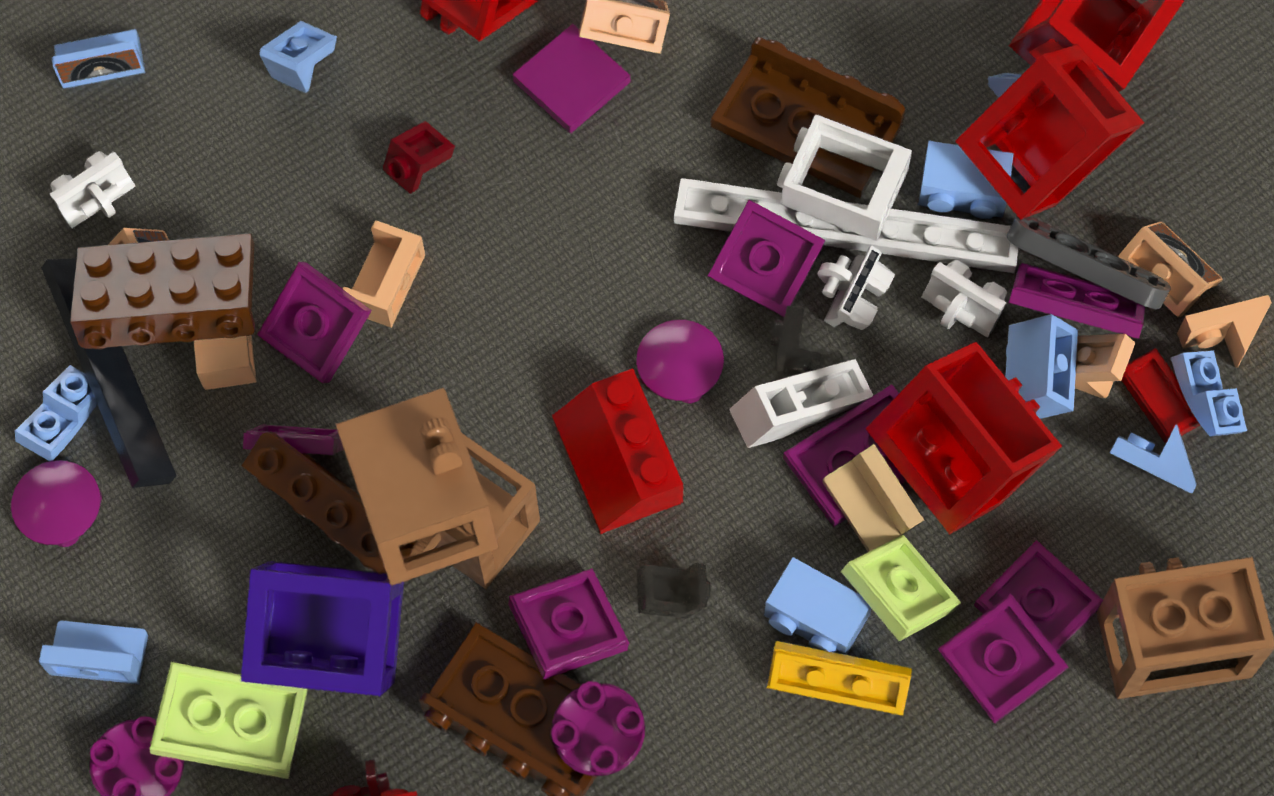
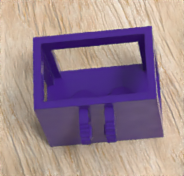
(321, 628)

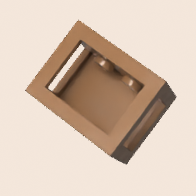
(417, 483)
(511, 518)
(1184, 621)

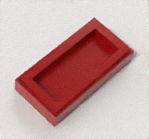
(1159, 394)

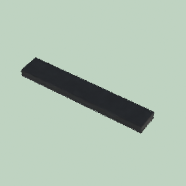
(114, 391)

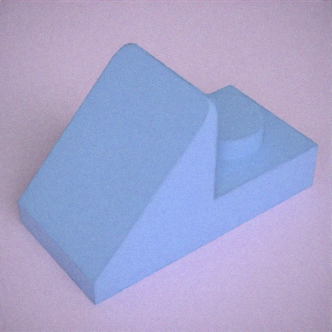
(295, 52)
(1170, 465)

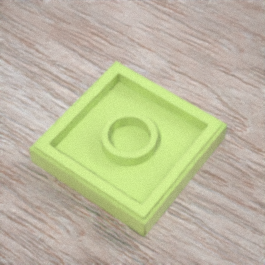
(901, 587)

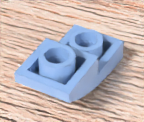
(1200, 382)
(60, 416)

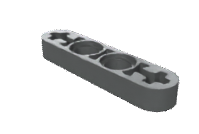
(1089, 262)

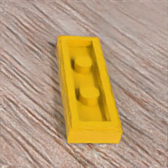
(839, 678)

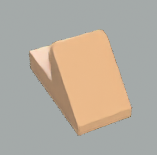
(1233, 323)
(1101, 362)

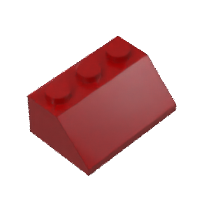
(618, 452)

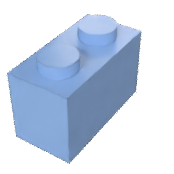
(956, 184)
(1044, 361)
(816, 608)

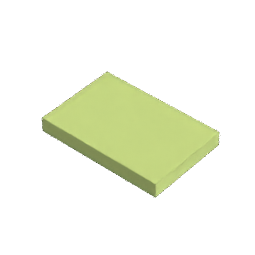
(228, 722)

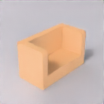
(388, 272)
(225, 362)

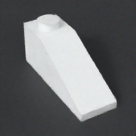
(799, 402)

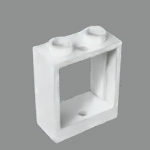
(856, 146)

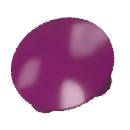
(680, 360)
(56, 503)
(598, 729)
(124, 764)

